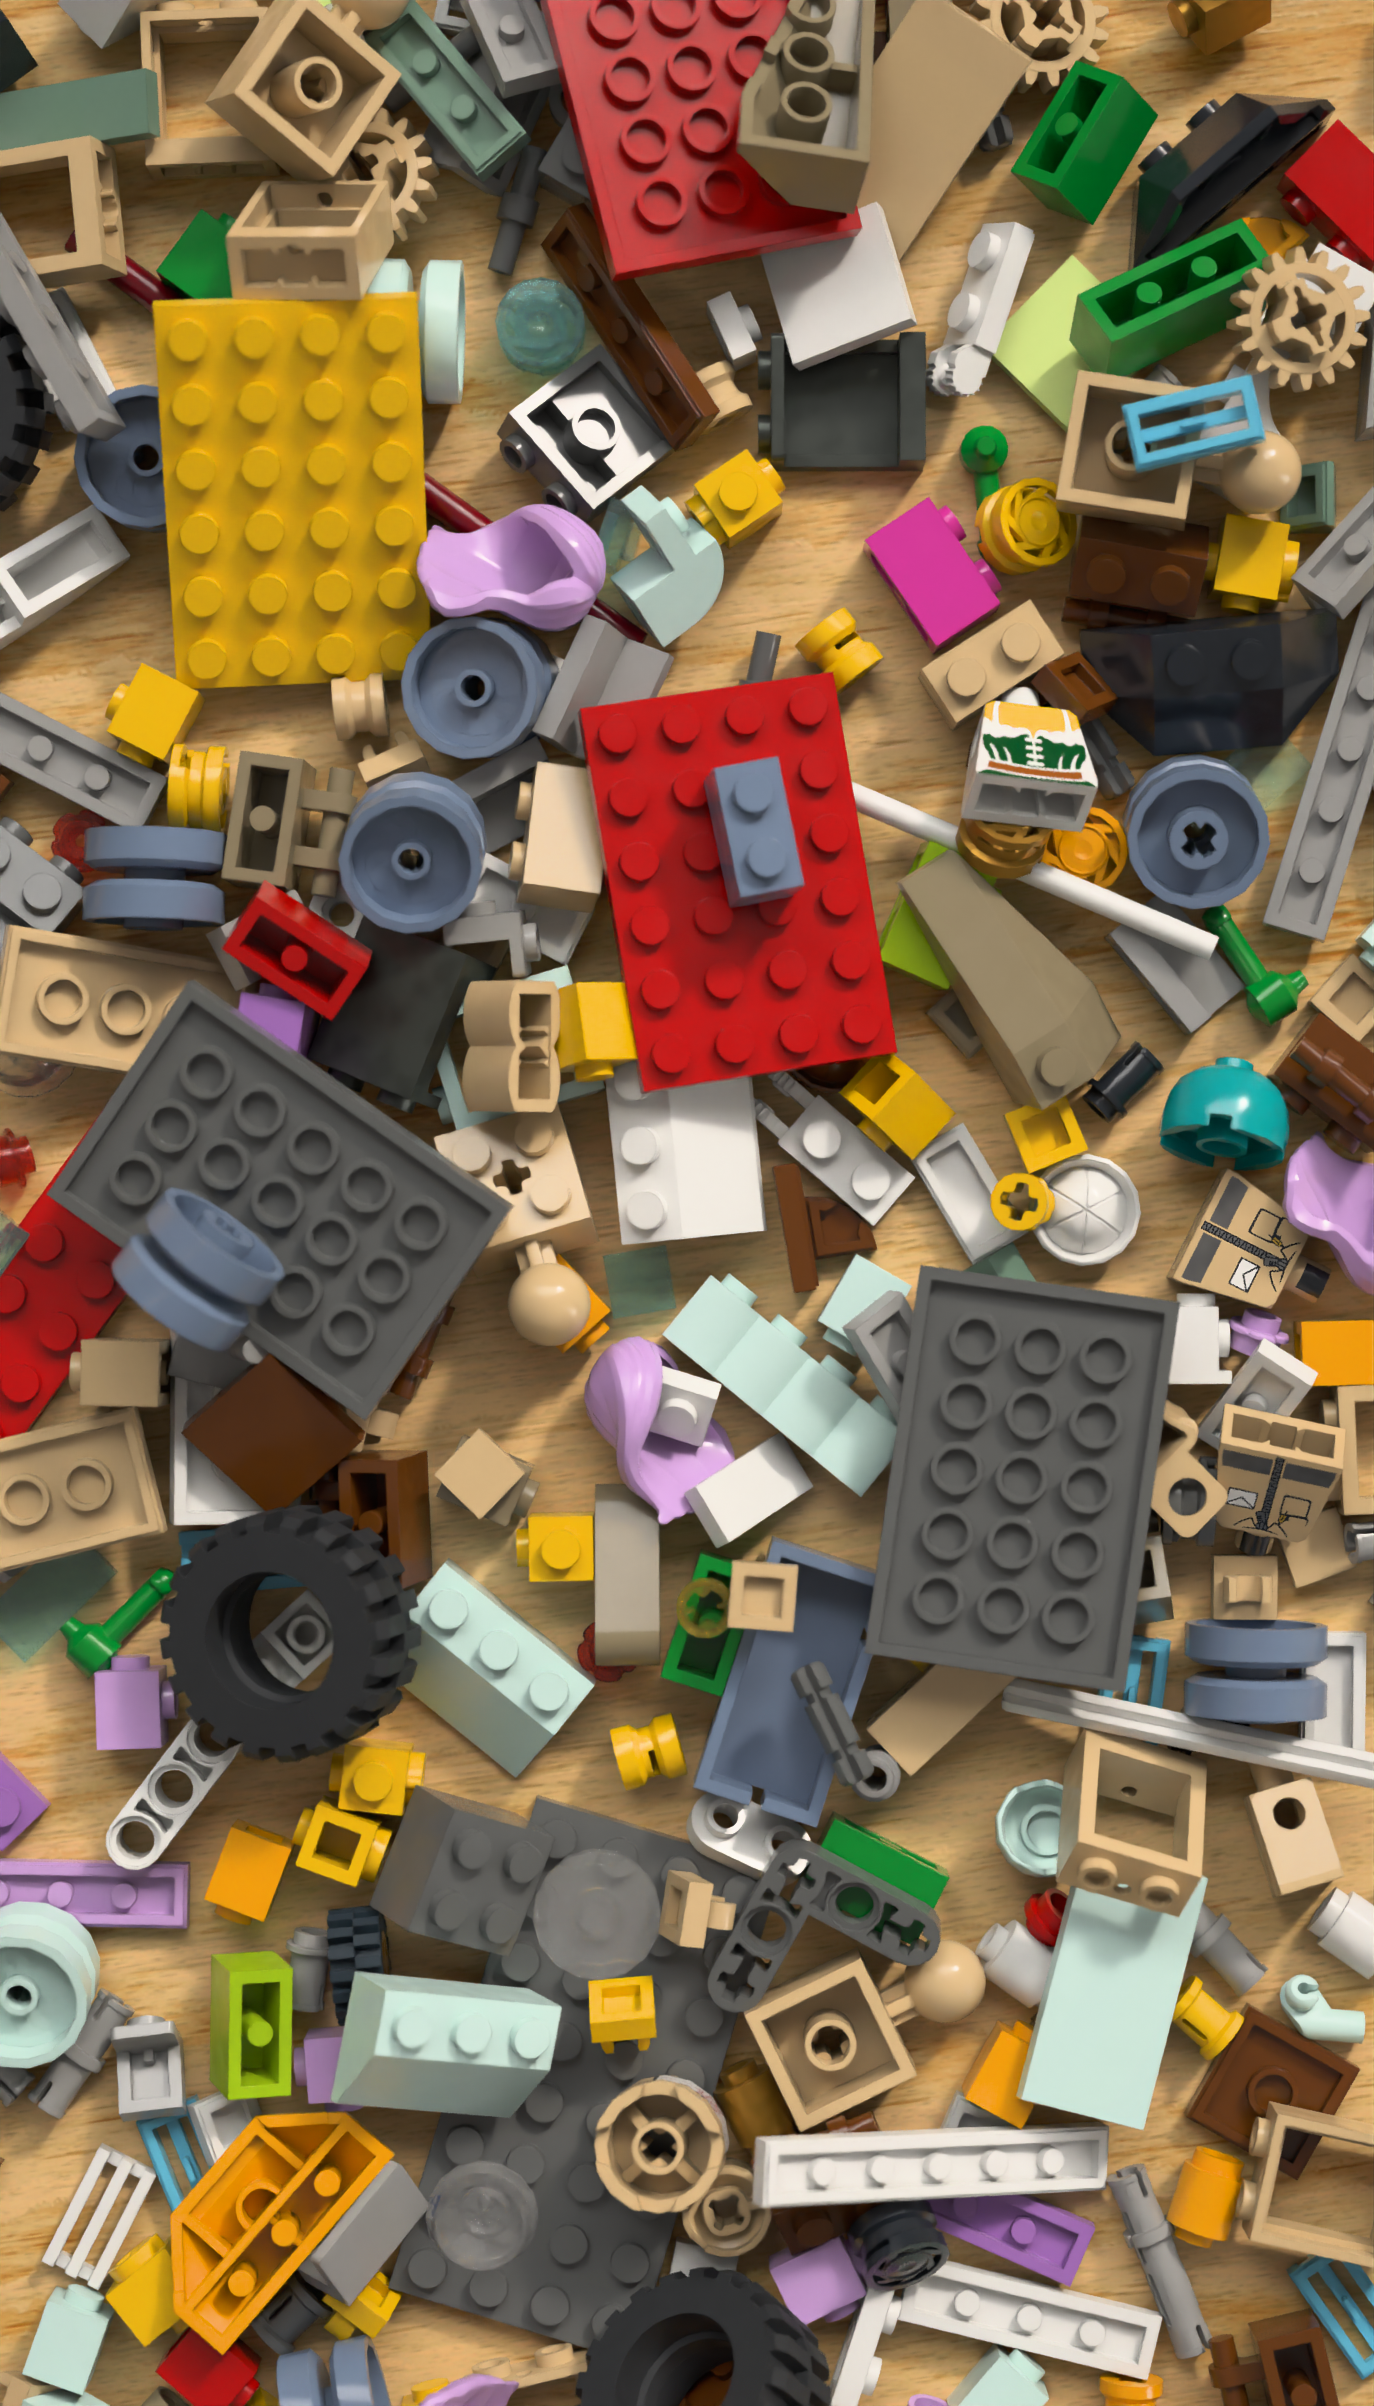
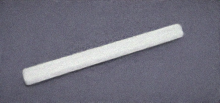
(1190, 1732)

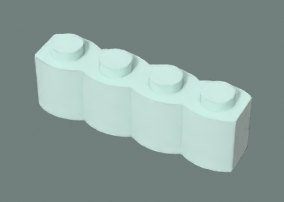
(784, 1383)

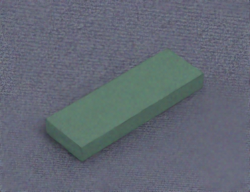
(449, 91)
(107, 107)

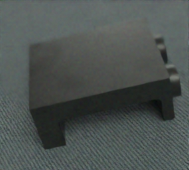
(848, 410)
(397, 1016)

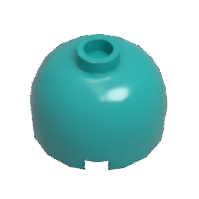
(1226, 1114)

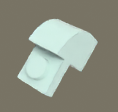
(677, 576)

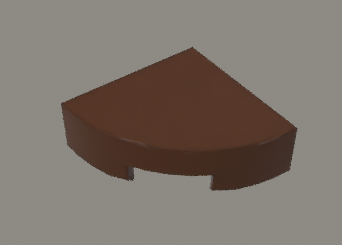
(836, 1229)

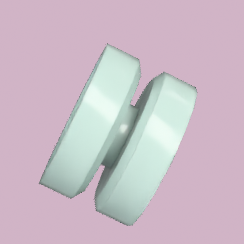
(440, 322)
(44, 1982)

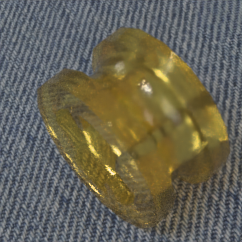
(702, 1587)

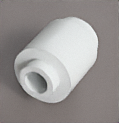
(1346, 1930)
(1015, 1961)

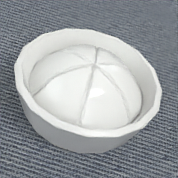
(1092, 1213)

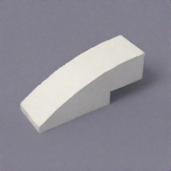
(55, 571)

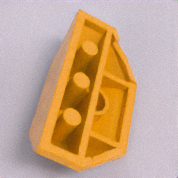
(264, 2214)

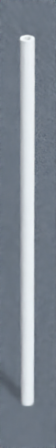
(1042, 875)

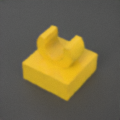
(1045, 1134)
(622, 2011)
(367, 2312)

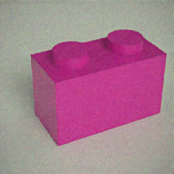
(933, 574)

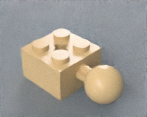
(342, 77)
(1102, 486)
(548, 1217)
(871, 2049)

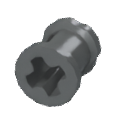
(290, 2314)

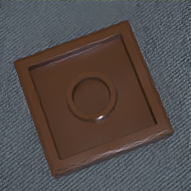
(273, 1432)
(1273, 2065)

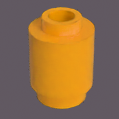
(1206, 2197)

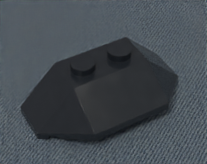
(1216, 166)
(1215, 678)

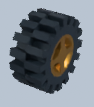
(356, 1944)

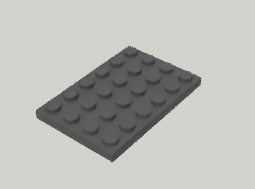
(340, 1193)
(1022, 1478)

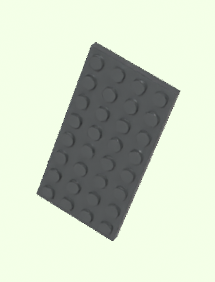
(586, 2243)

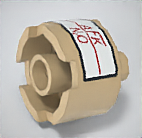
(661, 2181)

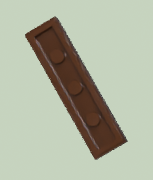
(630, 330)

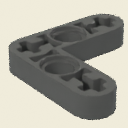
(818, 1900)

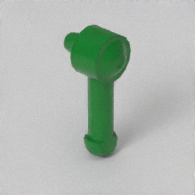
(983, 455)
(1268, 994)
(94, 1644)

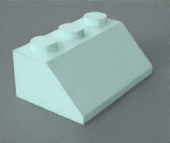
(491, 1670)
(443, 2045)

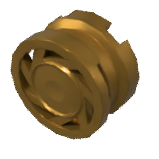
(1001, 848)

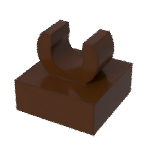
(1074, 686)

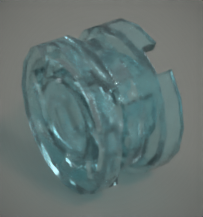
(540, 326)

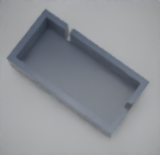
(760, 1721)

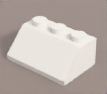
(684, 1159)

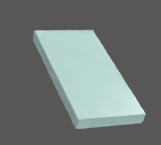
(1108, 2006)

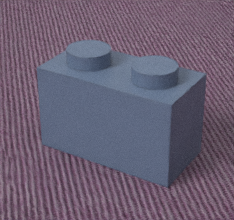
(753, 832)

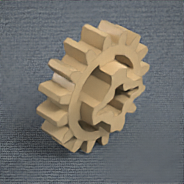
(1059, 39)
(398, 159)
(1285, 298)

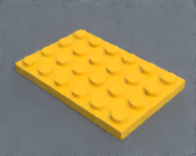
(292, 487)

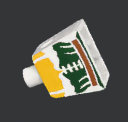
(1029, 766)

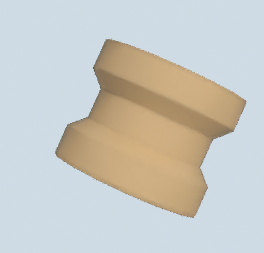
(720, 385)
(360, 706)

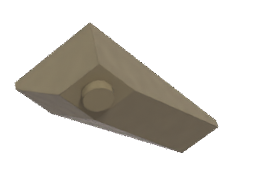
(812, 104)
(1018, 990)

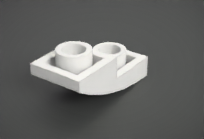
(296, 1640)

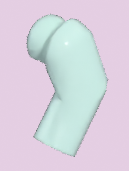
(1314, 2016)

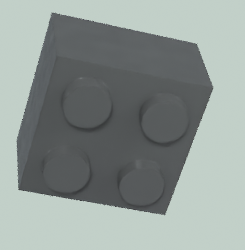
(462, 1871)

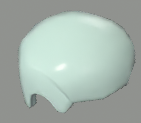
(1030, 1827)

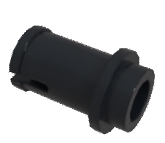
(1122, 1083)

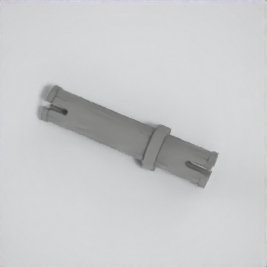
(1152, 2240)

